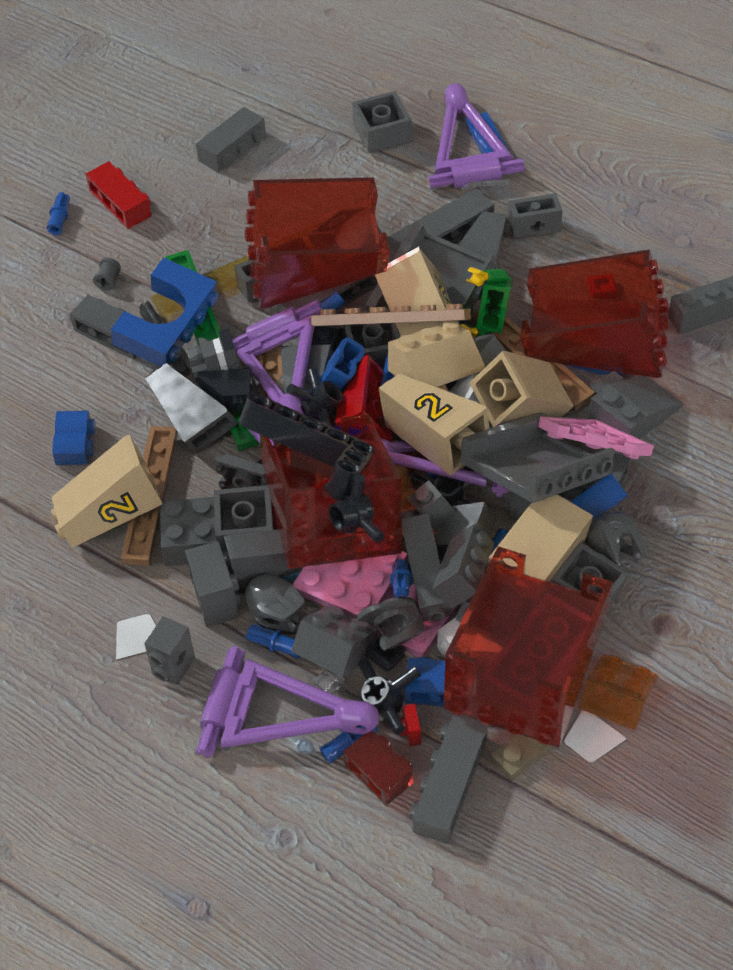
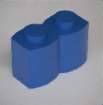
(343, 363)
(73, 437)

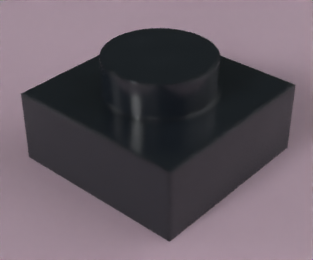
(385, 659)

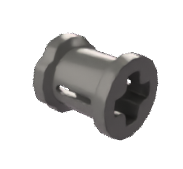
(108, 270)

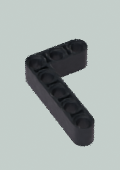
(310, 437)

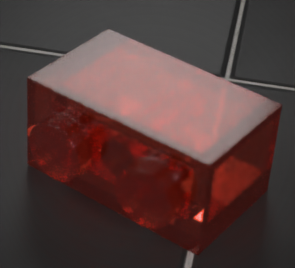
(379, 766)

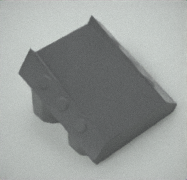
(239, 472)

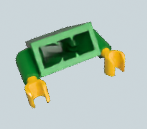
(493, 301)

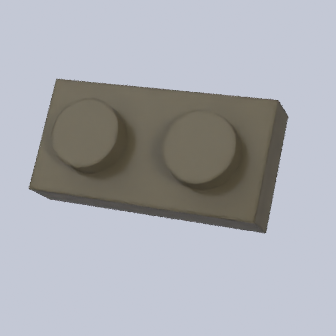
(518, 755)

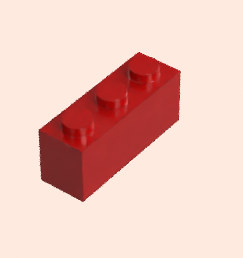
(119, 194)

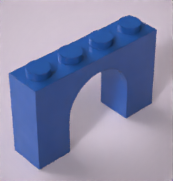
(164, 342)

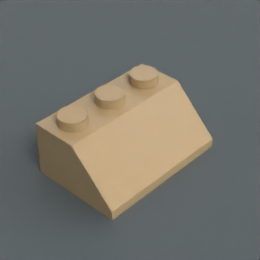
(435, 354)

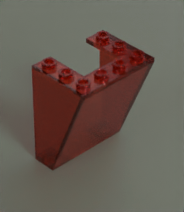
(312, 236)
(599, 314)
(303, 504)
(523, 650)

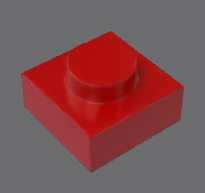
(411, 725)

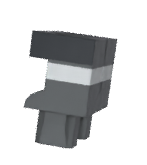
(213, 354)

